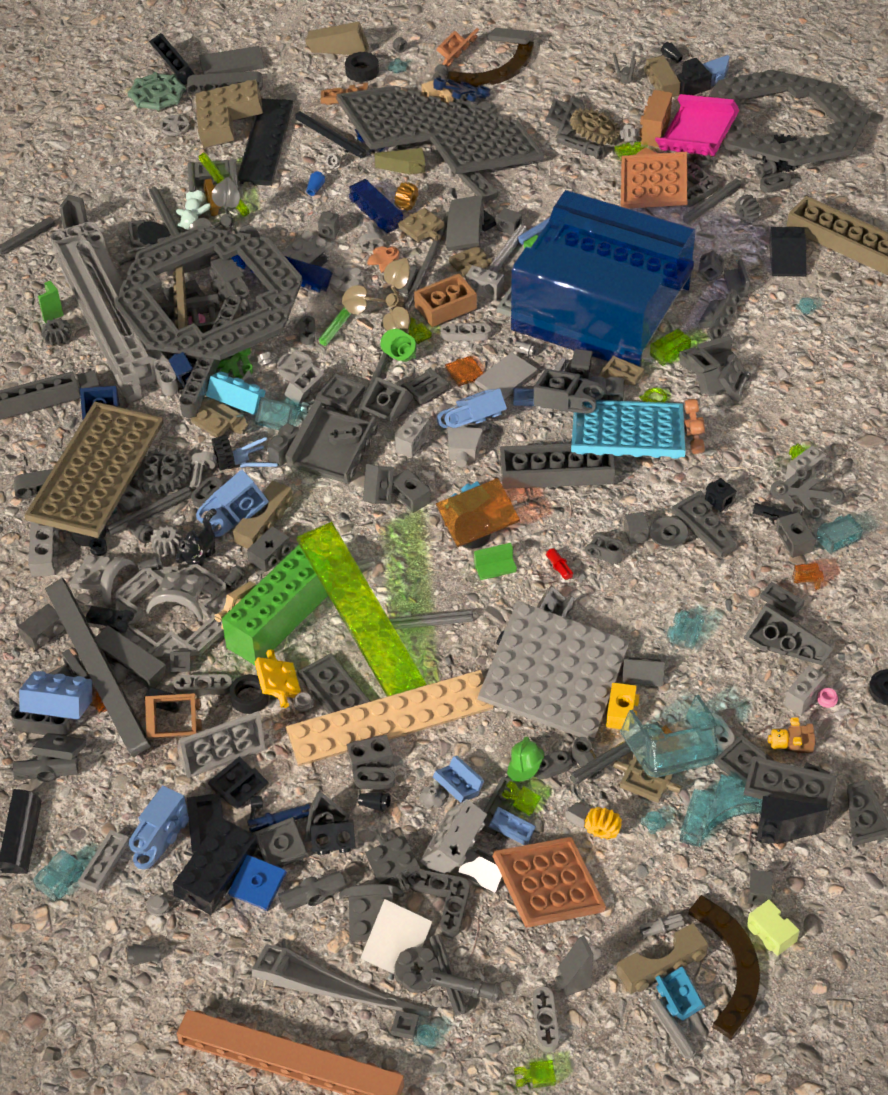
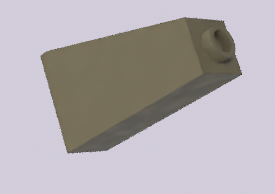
(338, 39)

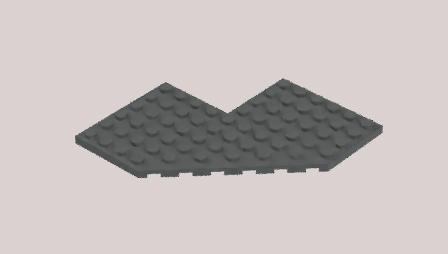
(461, 135)

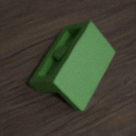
(50, 303)
(494, 561)

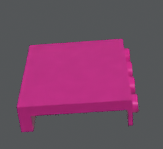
(699, 125)

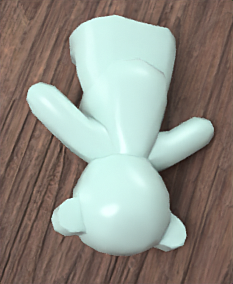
(194, 207)

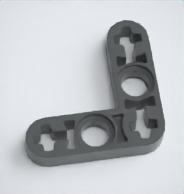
(707, 185)
(449, 891)

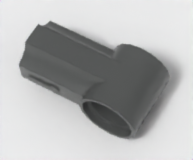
(585, 756)

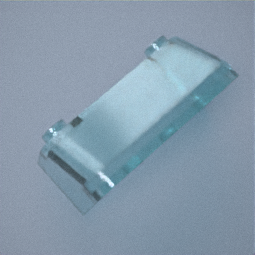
(677, 751)

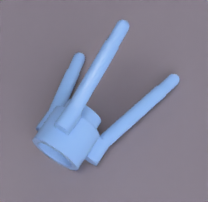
(241, 455)

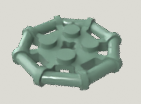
(156, 91)

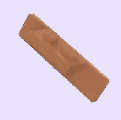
(453, 46)

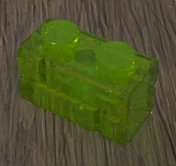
(668, 347)

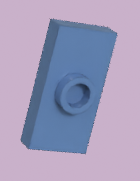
(512, 826)

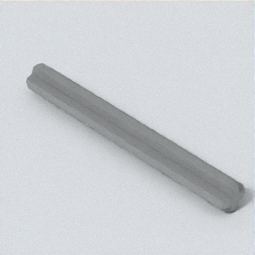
(507, 249)

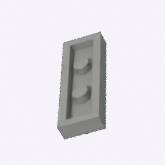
(103, 861)

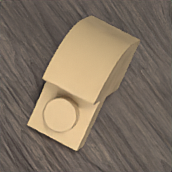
(445, 94)

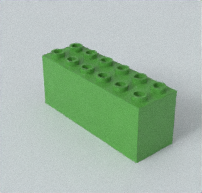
(273, 608)

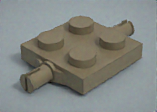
(421, 225)
(640, 783)

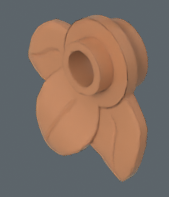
(383, 256)

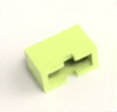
(771, 928)

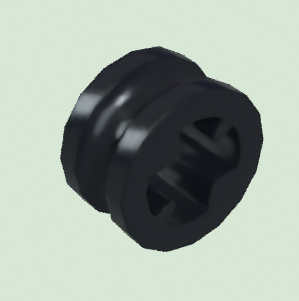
(96, 551)

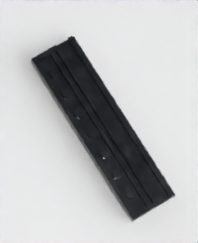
(265, 142)

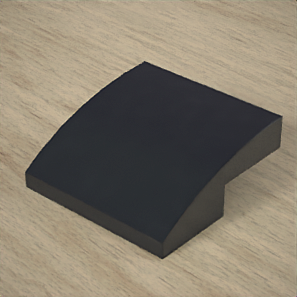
(238, 783)

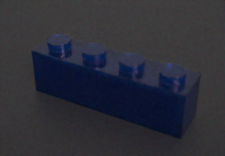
(375, 205)

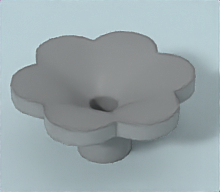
(432, 797)

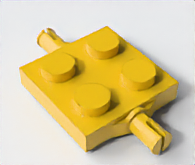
(277, 678)

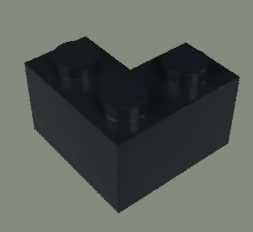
(694, 78)

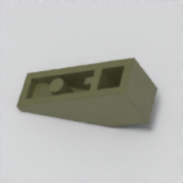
(402, 161)

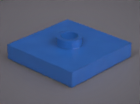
(257, 882)

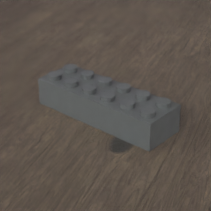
(553, 467)

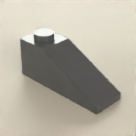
(576, 968)

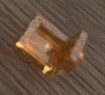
(808, 573)

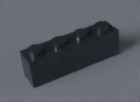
(171, 58)

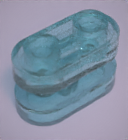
(677, 633)

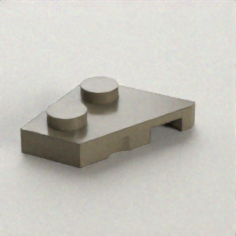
(619, 368)

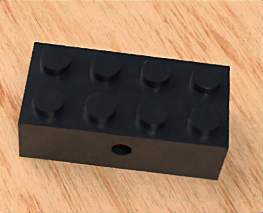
(214, 866)

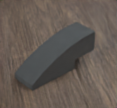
(697, 360)

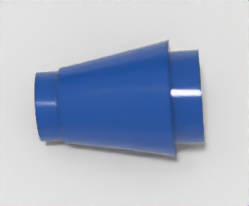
(315, 182)

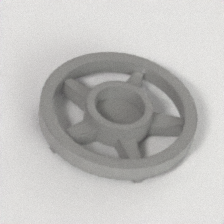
(174, 125)

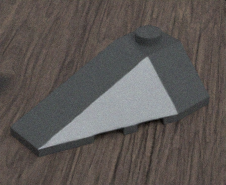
(783, 635)

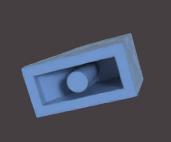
(718, 68)

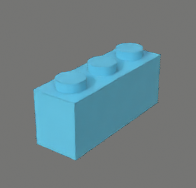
(235, 392)

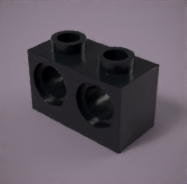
(332, 830)

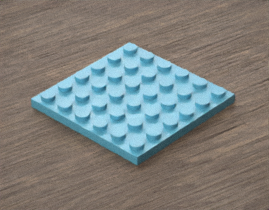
(630, 429)

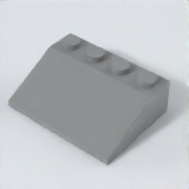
(221, 744)

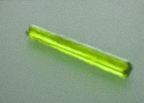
(218, 177)

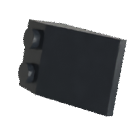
(788, 251)
(789, 820)

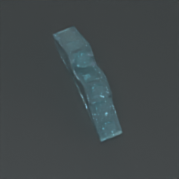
(710, 809)

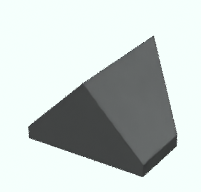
(323, 810)

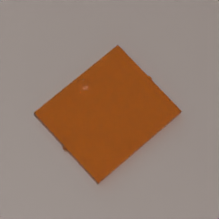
(477, 512)

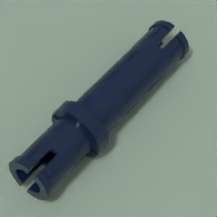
(271, 819)

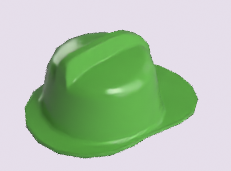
(398, 345)
(525, 760)

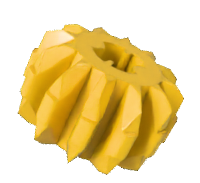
(603, 823)

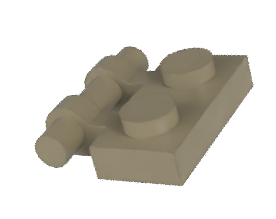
(464, 260)

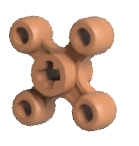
(694, 426)

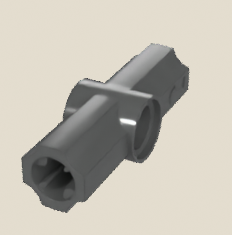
(44, 768)
(312, 891)

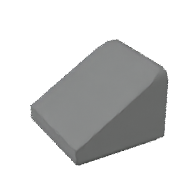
(577, 814)

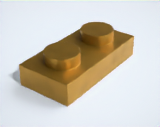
(208, 189)

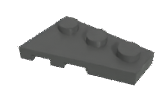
(865, 814)

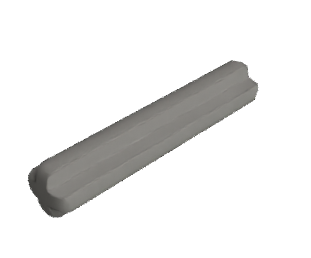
(673, 1029)

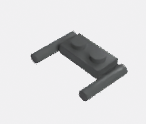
(198, 171)

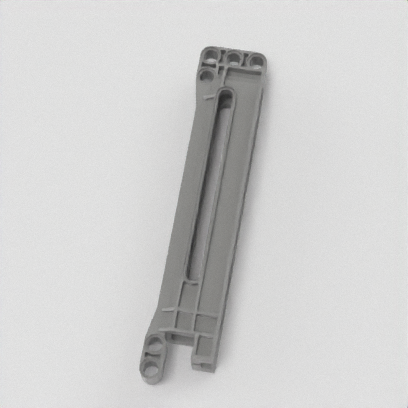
(125, 355)

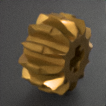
(406, 196)

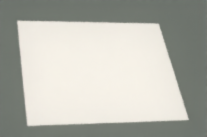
(393, 933)

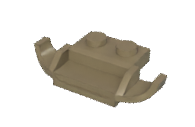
(217, 418)

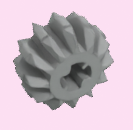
(166, 540)

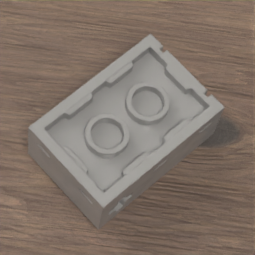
(454, 837)

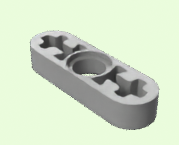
(448, 331)
(217, 679)
(542, 1028)

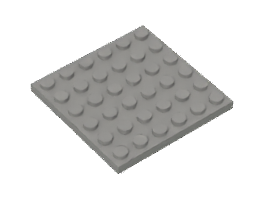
(554, 670)

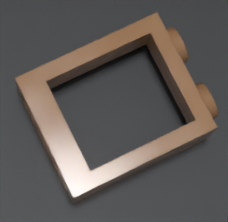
(151, 715)

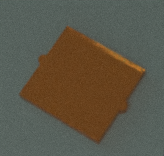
(464, 370)

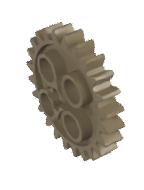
(595, 126)

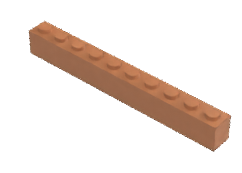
(286, 1057)

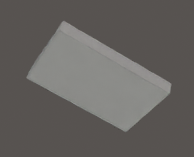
(507, 374)

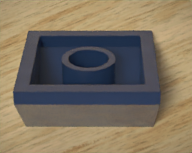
(104, 395)

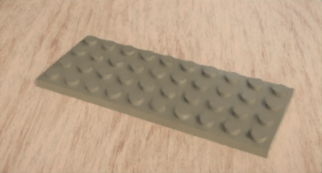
(94, 470)

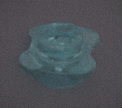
(805, 305)
(656, 817)
(428, 1030)

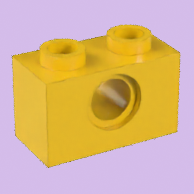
(622, 699)

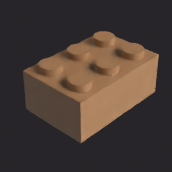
(655, 117)
(445, 300)

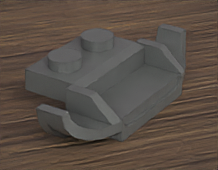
(561, 113)

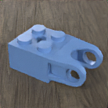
(473, 409)
(233, 502)
(159, 826)

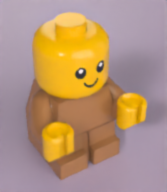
(795, 738)

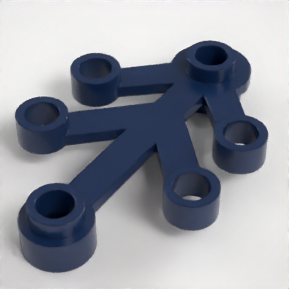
(462, 88)

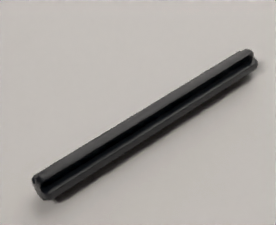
(330, 134)

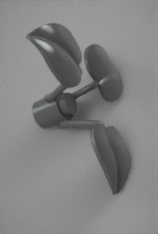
(225, 195)

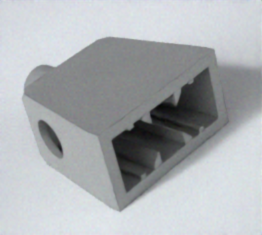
(464, 444)

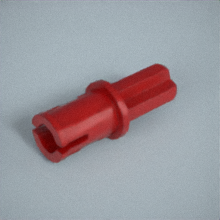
(559, 564)

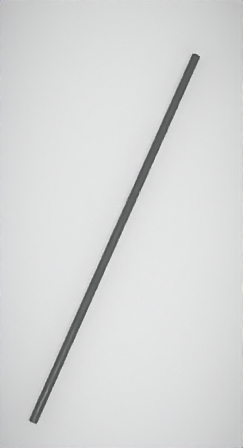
(359, 413)

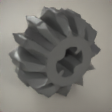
(748, 208)
(56, 331)

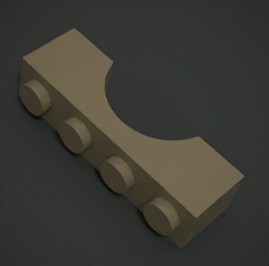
(251, 529)
(640, 972)

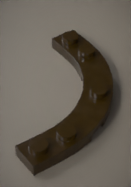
(500, 74)
(745, 962)

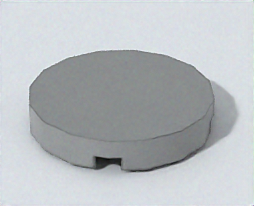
(292, 364)

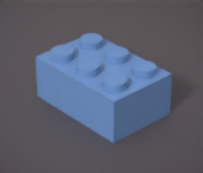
(55, 695)

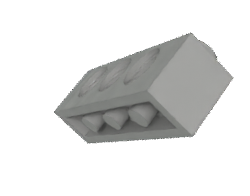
(43, 550)

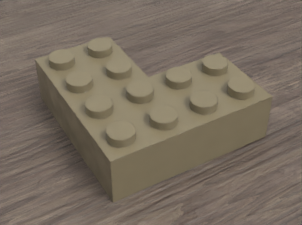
(221, 106)

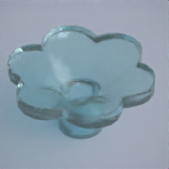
(397, 66)

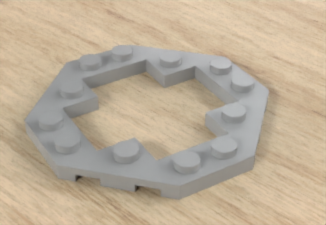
(200, 639)

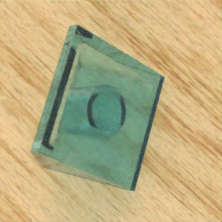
(276, 413)

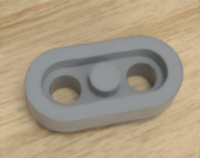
(723, 733)

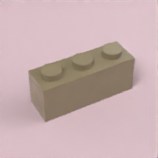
(662, 75)

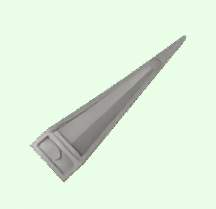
(297, 973)

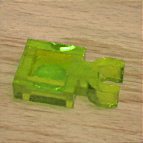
(627, 149)
(419, 332)
(524, 798)
(540, 1074)

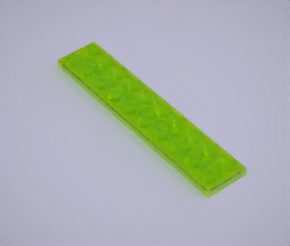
(360, 610)

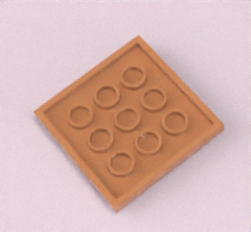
(654, 180)
(548, 882)

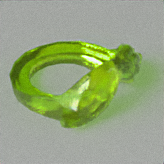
(645, 398)

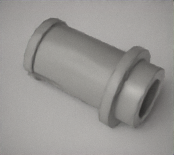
(528, 349)

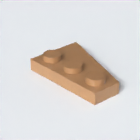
(329, 96)

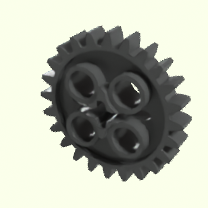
(173, 471)

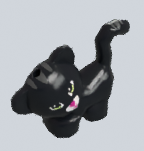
(197, 546)

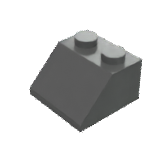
(386, 400)

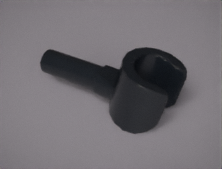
(256, 802)

